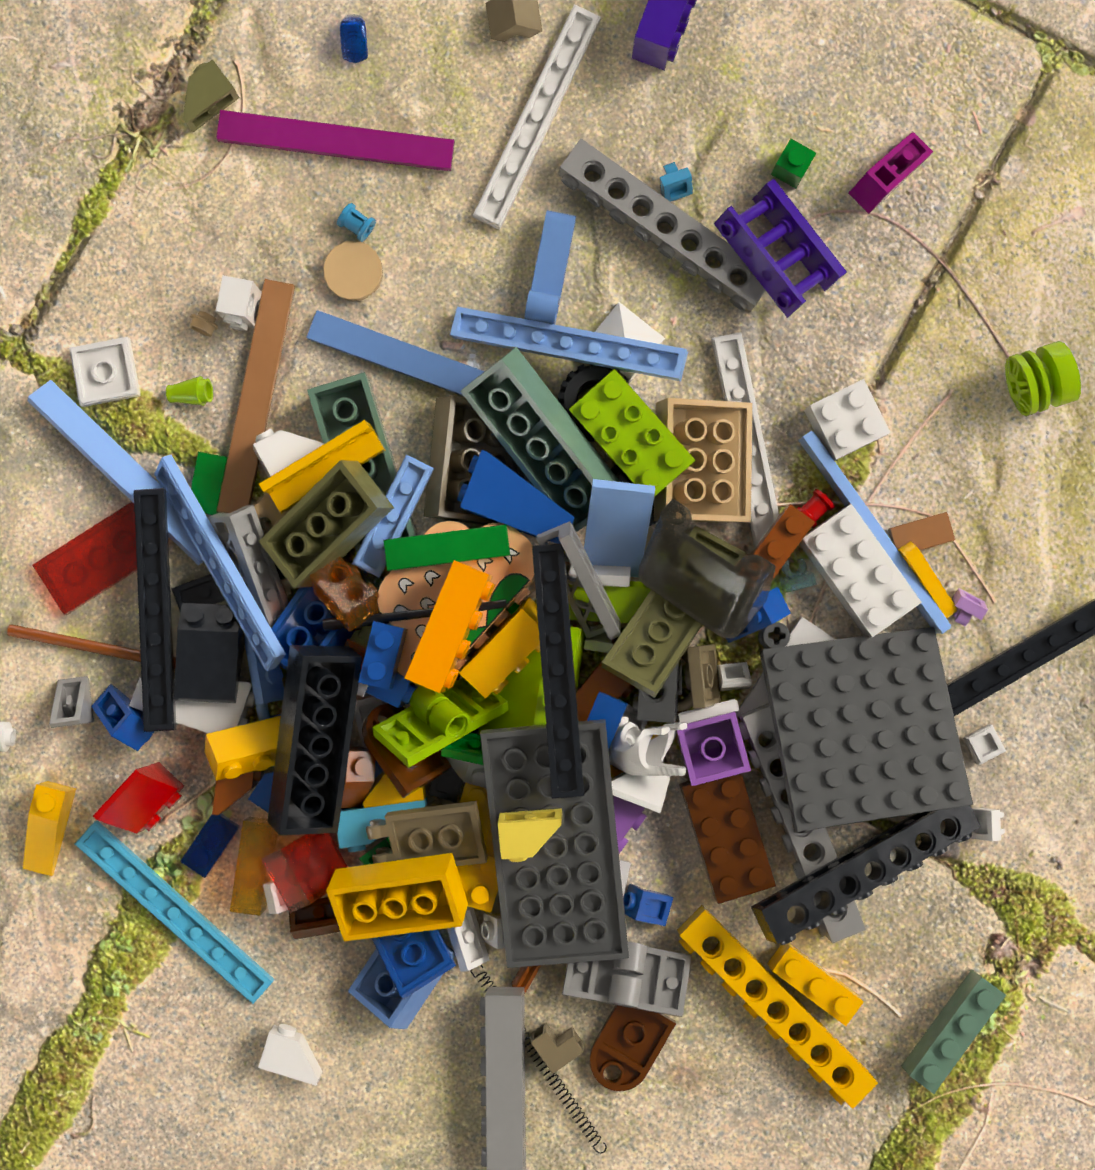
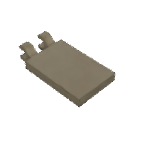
(431, 832)

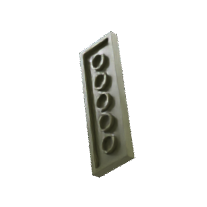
(660, 631)

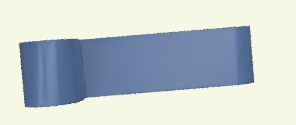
(550, 267)

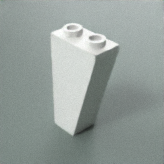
(208, 715)

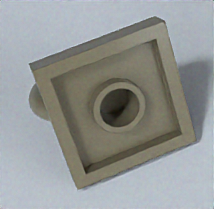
(700, 678)

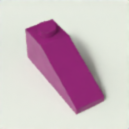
(890, 172)

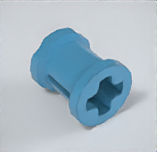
(356, 222)

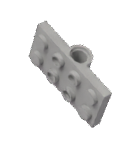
(645, 981)

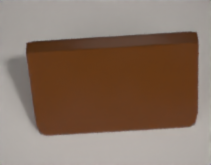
(313, 920)

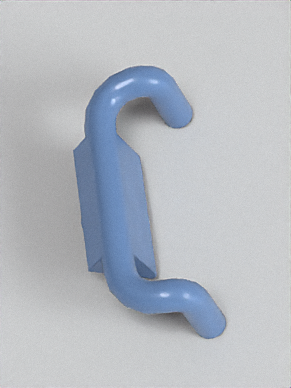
(266, 684)

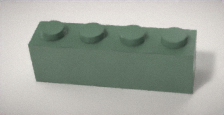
(953, 1031)

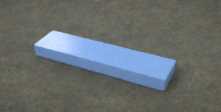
(404, 496)

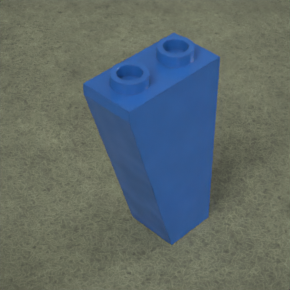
(508, 499)

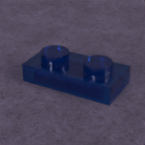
(210, 844)

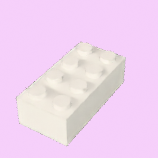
(859, 571)

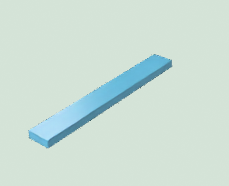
(174, 911)

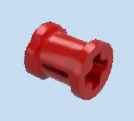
(816, 506)

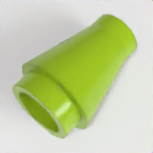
(192, 391)

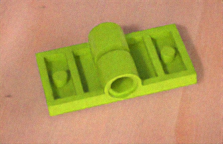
(631, 433)
(437, 720)

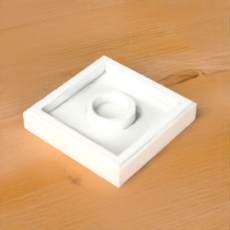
(104, 371)

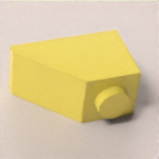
(526, 832)

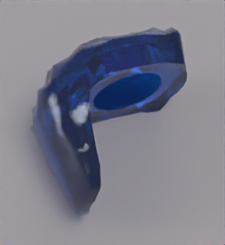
(353, 38)

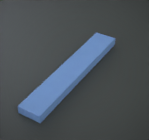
(391, 353)

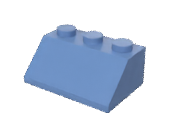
(379, 995)

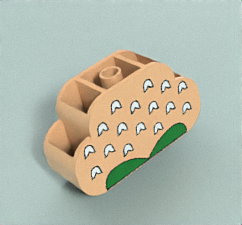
(421, 587)

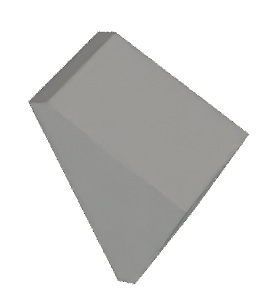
(72, 703)

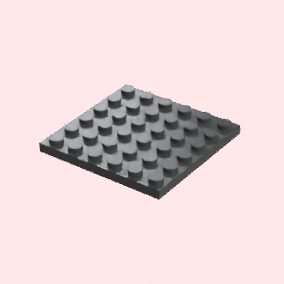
(865, 729)

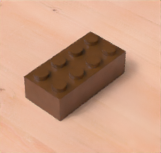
(728, 837)

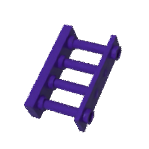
(798, 235)

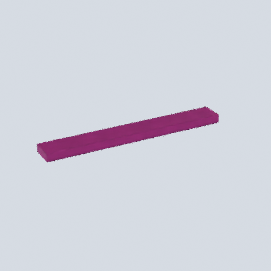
(335, 140)

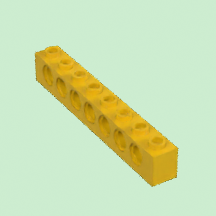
(857, 1079)

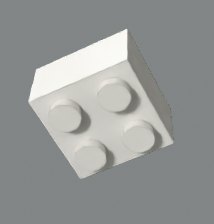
(847, 420)

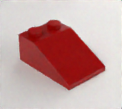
(141, 799)

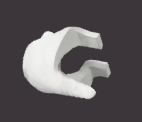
(640, 754)

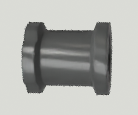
(779, 629)

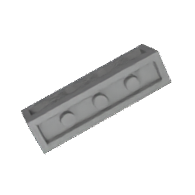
(254, 562)
(587, 579)

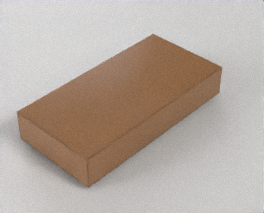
(923, 532)

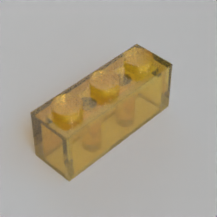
(256, 842)

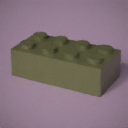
(326, 522)

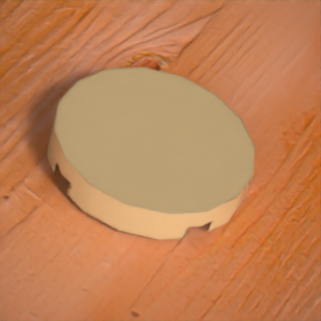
(353, 270)

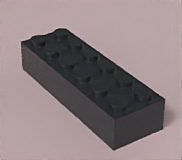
(314, 739)

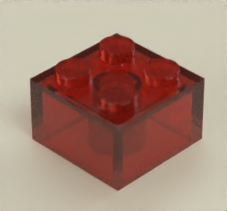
(304, 868)

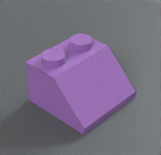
(713, 749)

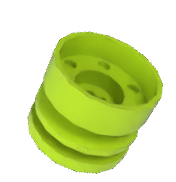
(1043, 378)

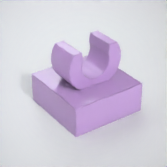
(968, 606)

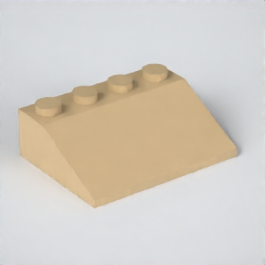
(721, 443)

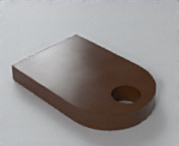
(403, 778)
(631, 1042)

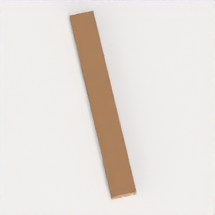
(256, 394)

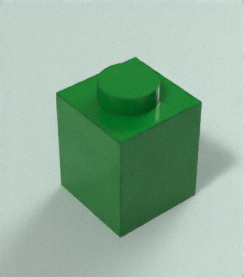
(793, 163)

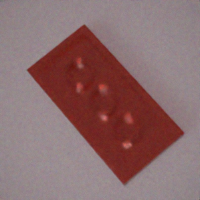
(91, 561)

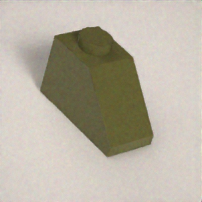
(206, 95)

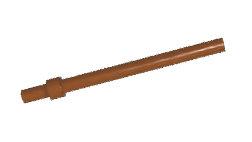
(75, 643)

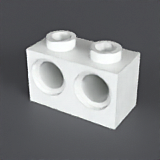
(238, 302)

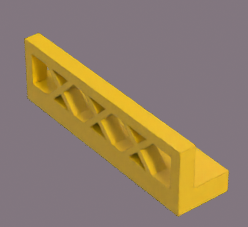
(297, 479)

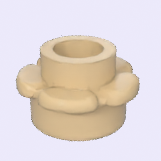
(203, 323)

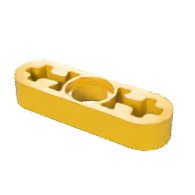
(928, 578)

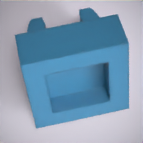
(675, 182)

